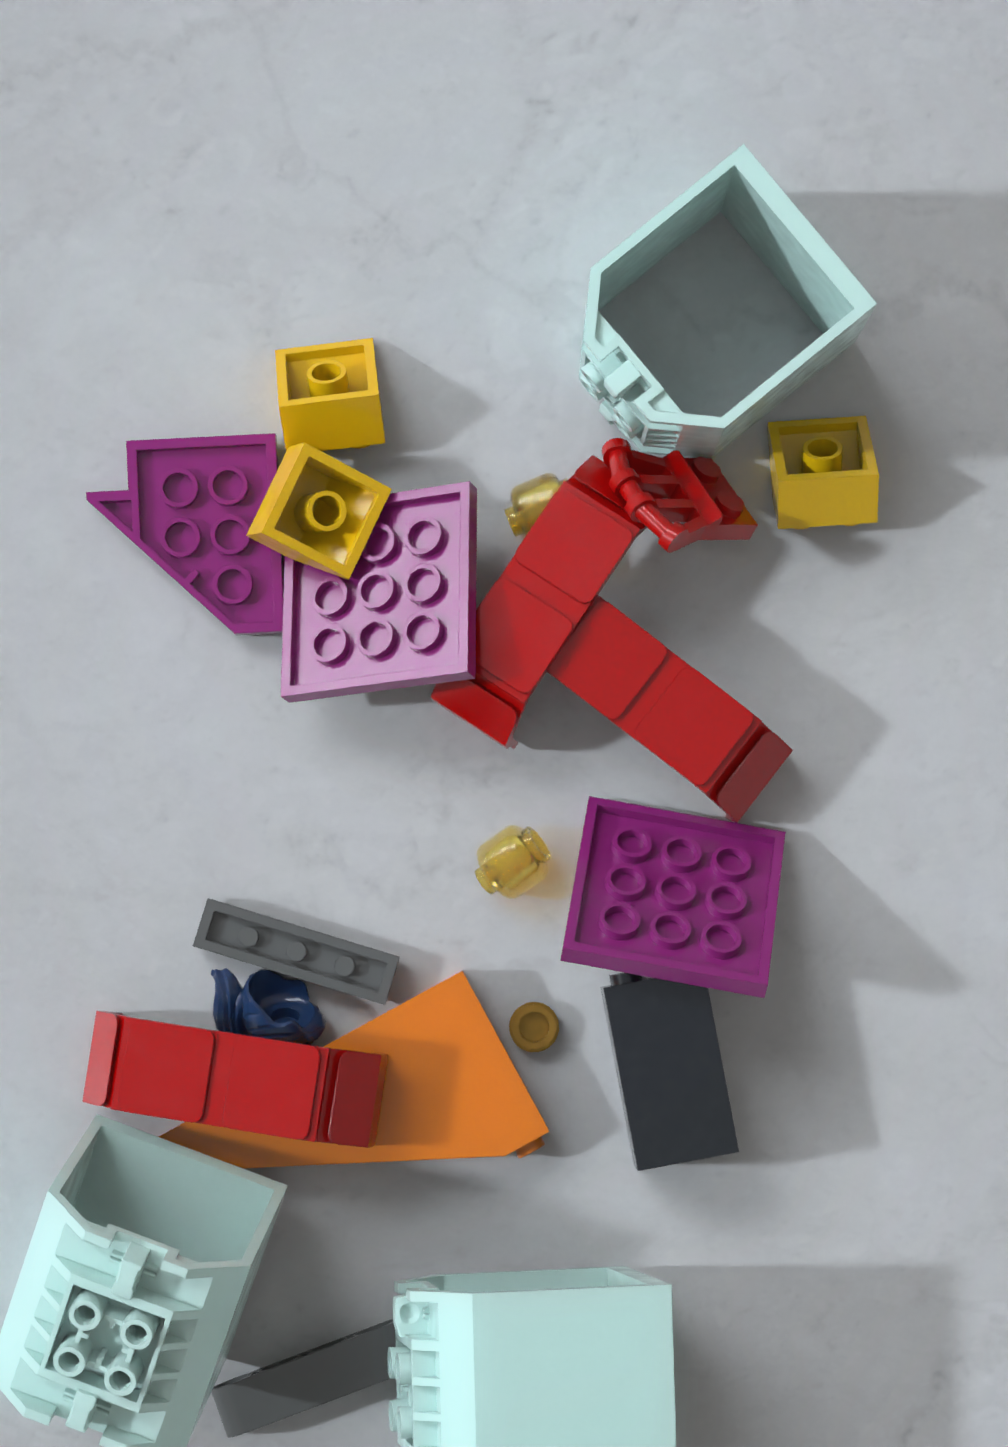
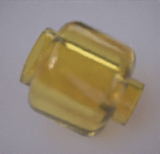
(530, 500)
(512, 861)

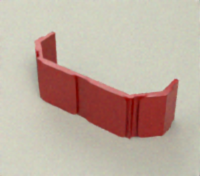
(541, 600)
(669, 708)
(235, 1080)

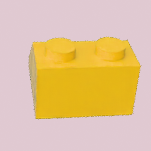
(330, 395)
(823, 472)
(319, 511)

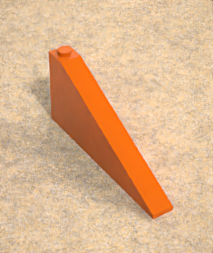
(443, 1095)

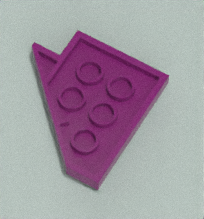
(191, 516)

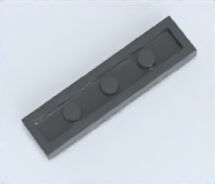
(296, 951)

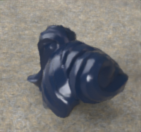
(266, 1007)

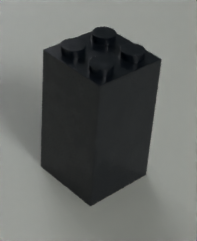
(668, 1071)

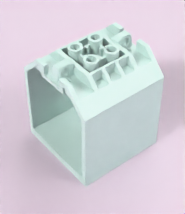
(786, 246)
(134, 1286)
(533, 1359)

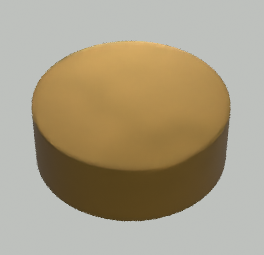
(534, 1027)

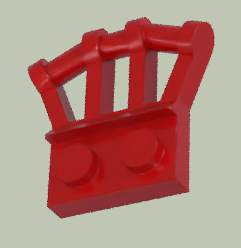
(676, 492)

